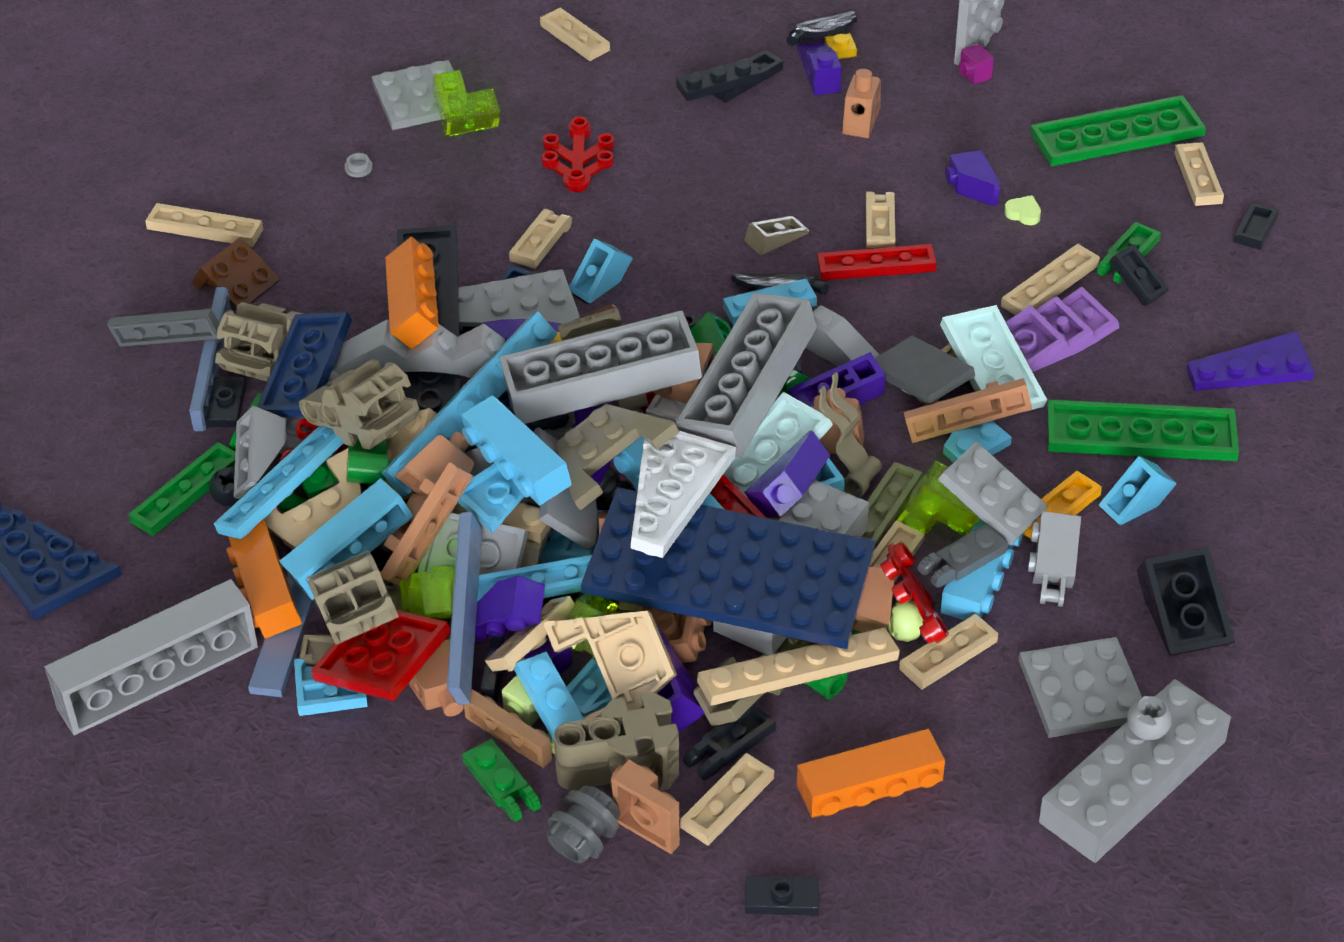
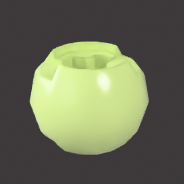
(905, 621)

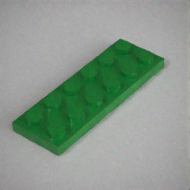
(1117, 130)
(1142, 430)

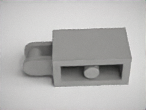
(1055, 554)

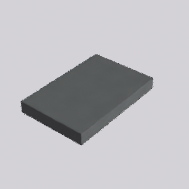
(923, 369)

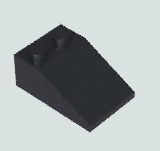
(1185, 601)

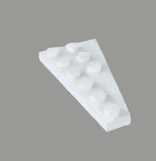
(673, 488)

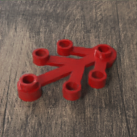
(577, 178)
(899, 562)

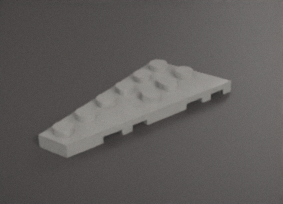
(518, 299)

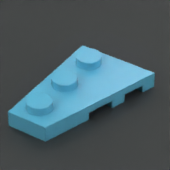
(490, 497)

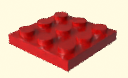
(383, 658)

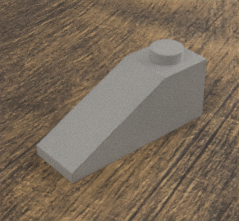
(837, 339)
(258, 441)

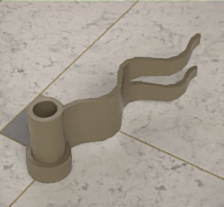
(860, 465)

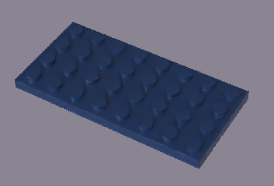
(737, 572)

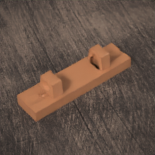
(968, 410)
(426, 524)

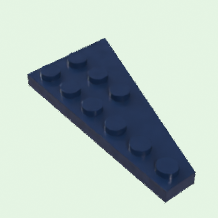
(45, 565)

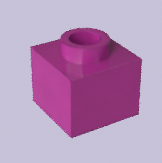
(976, 64)

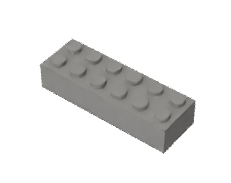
(601, 367)
(749, 370)
(821, 509)
(151, 656)
(1132, 774)

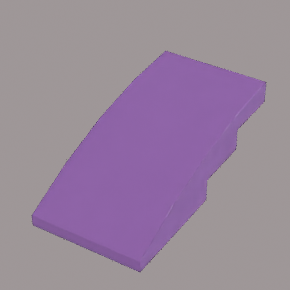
(1060, 328)

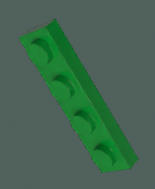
(181, 490)

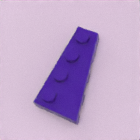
(1256, 364)

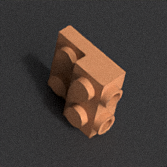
(681, 631)
(644, 808)

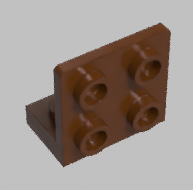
(239, 271)

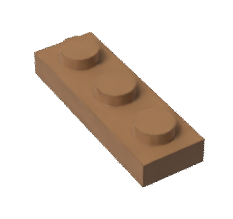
(509, 729)

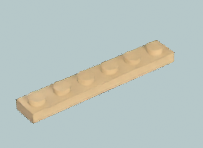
(796, 667)

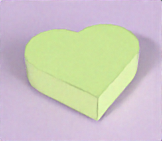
(1023, 209)

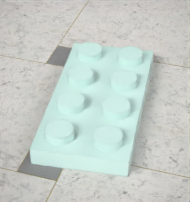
(988, 346)
(780, 430)

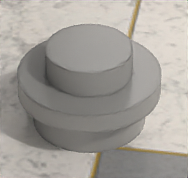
(358, 165)

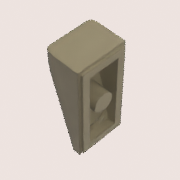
(773, 233)

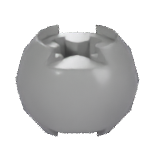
(1149, 718)

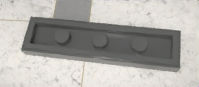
(164, 327)

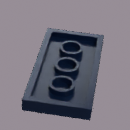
(304, 361)

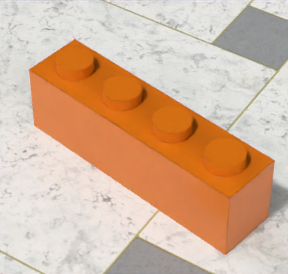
(411, 293)
(263, 581)
(870, 773)

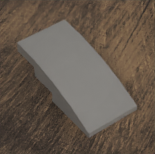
(562, 512)

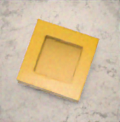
(842, 44)

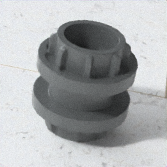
(587, 818)

